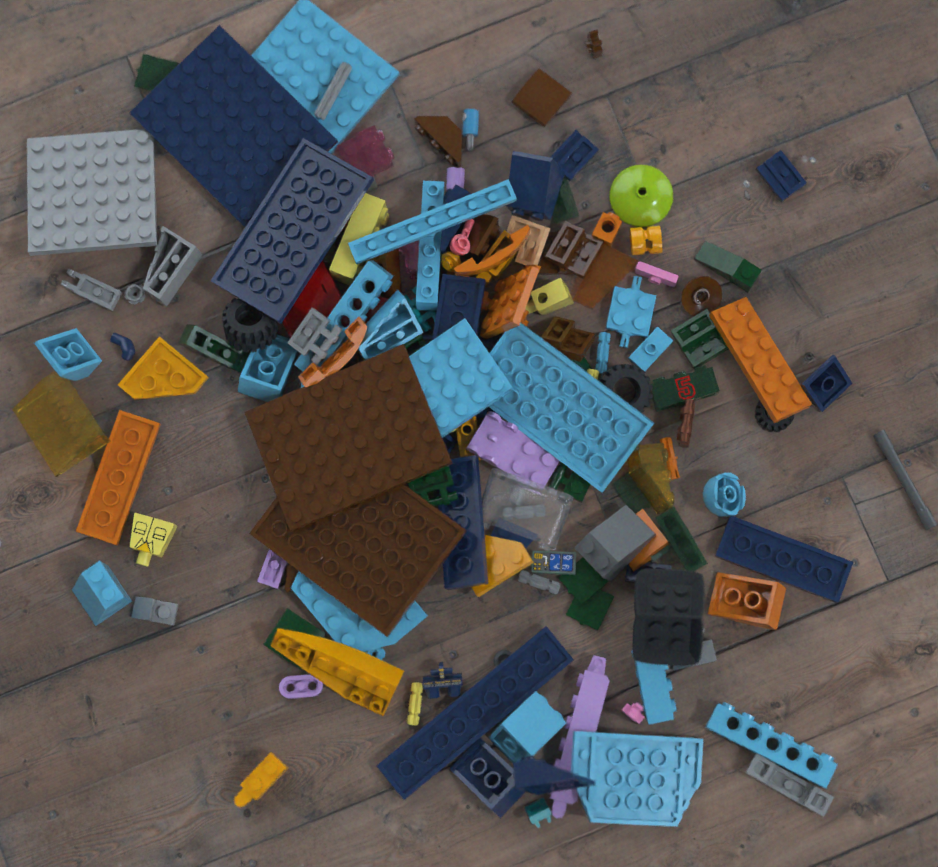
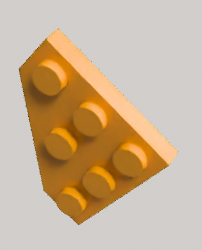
(162, 374)
(503, 561)

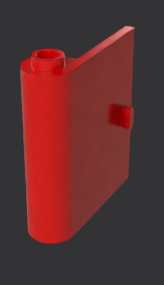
(314, 297)

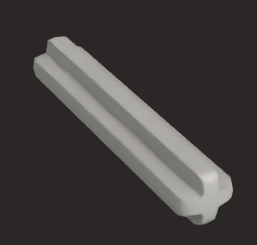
(333, 91)

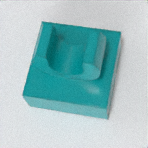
(537, 811)

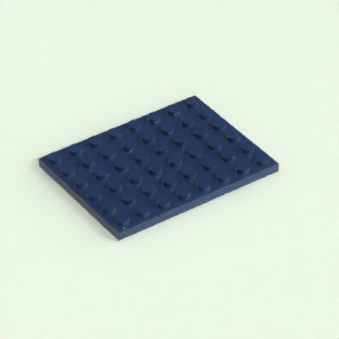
(228, 123)

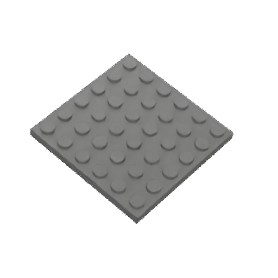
(91, 192)

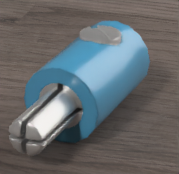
(470, 126)

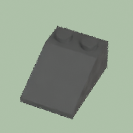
(615, 542)

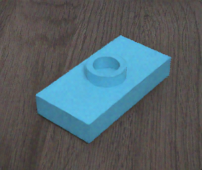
(650, 349)

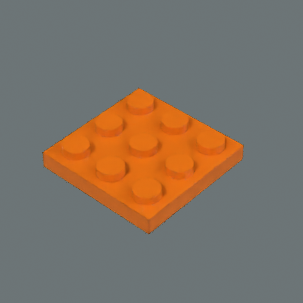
(509, 302)

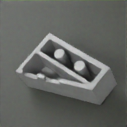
(170, 266)

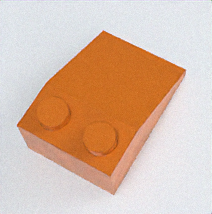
(747, 600)

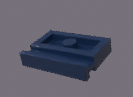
(574, 154)
(781, 176)

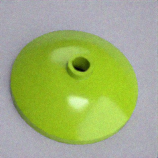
(641, 209)

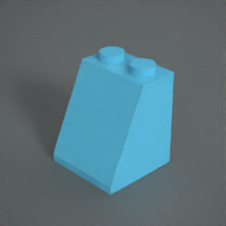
(100, 592)
(527, 728)

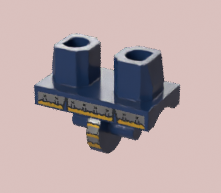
(442, 678)

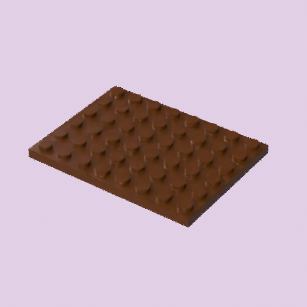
(348, 438)
(369, 554)

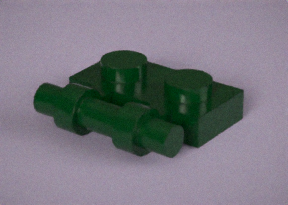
(435, 481)
(574, 486)

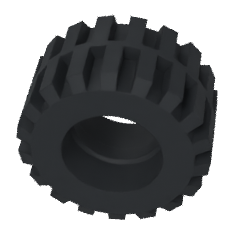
(247, 337)
(637, 378)

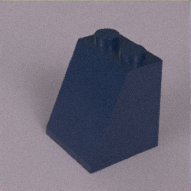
(535, 184)

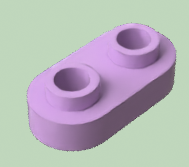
(301, 686)

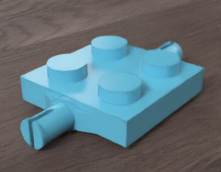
(630, 312)

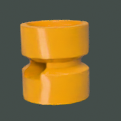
(640, 245)

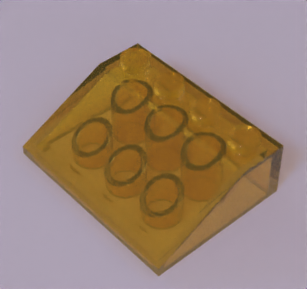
(60, 423)

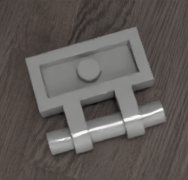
(308, 333)

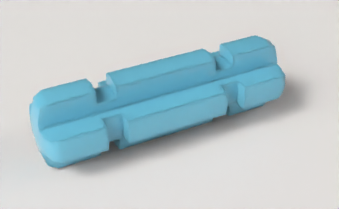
(602, 352)

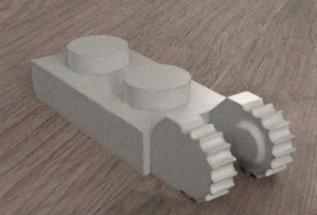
(93, 290)

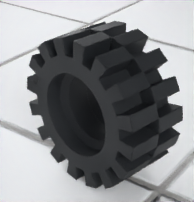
(767, 423)

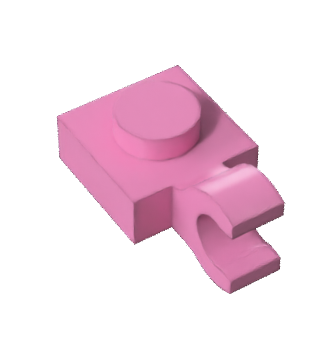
(634, 712)

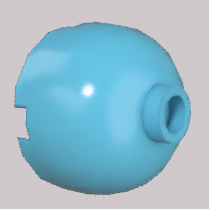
(724, 495)

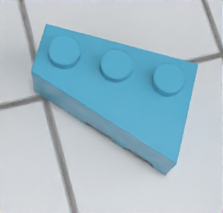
(389, 327)
(655, 692)

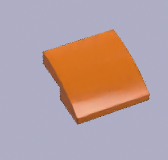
(652, 547)

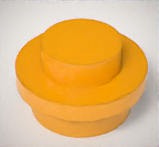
(450, 261)

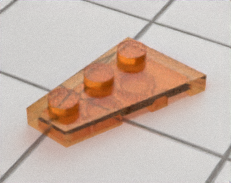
(603, 276)

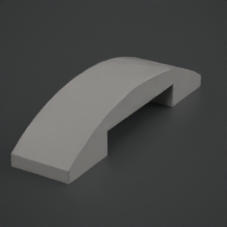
(789, 785)

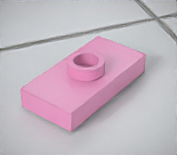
(656, 275)

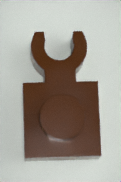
(593, 44)

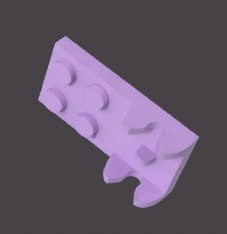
(511, 450)

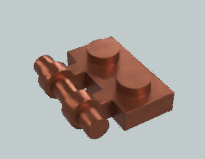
(686, 415)

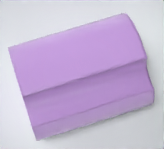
(454, 177)

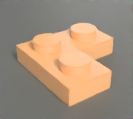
(533, 246)

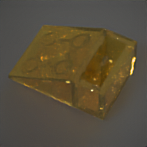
(650, 473)

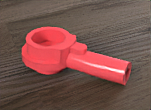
(459, 243)

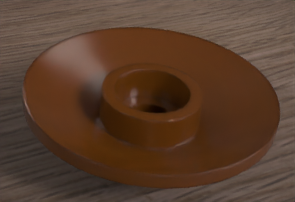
(709, 299)

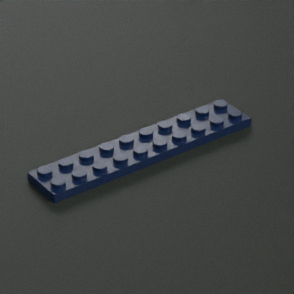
(475, 713)

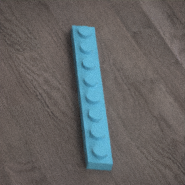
(432, 221)

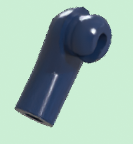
(126, 345)

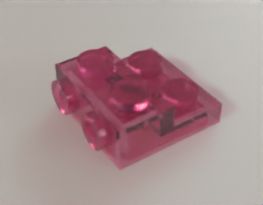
(367, 151)
(411, 254)

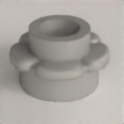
(131, 290)

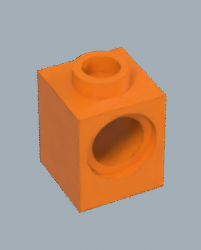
(611, 219)

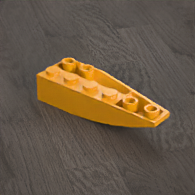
(342, 668)

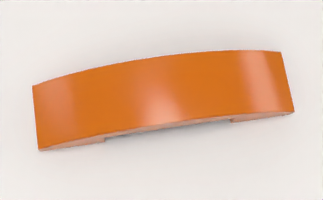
(471, 268)
(314, 373)

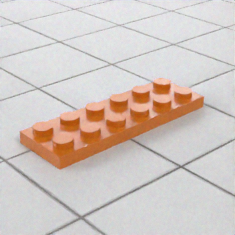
(760, 359)
(118, 477)

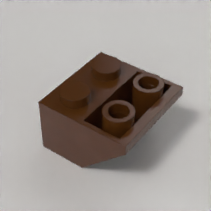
(482, 234)

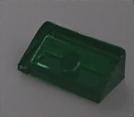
(565, 206)

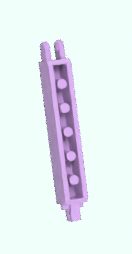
(585, 718)

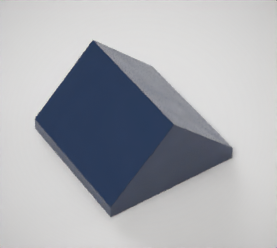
(826, 383)

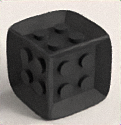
(668, 617)

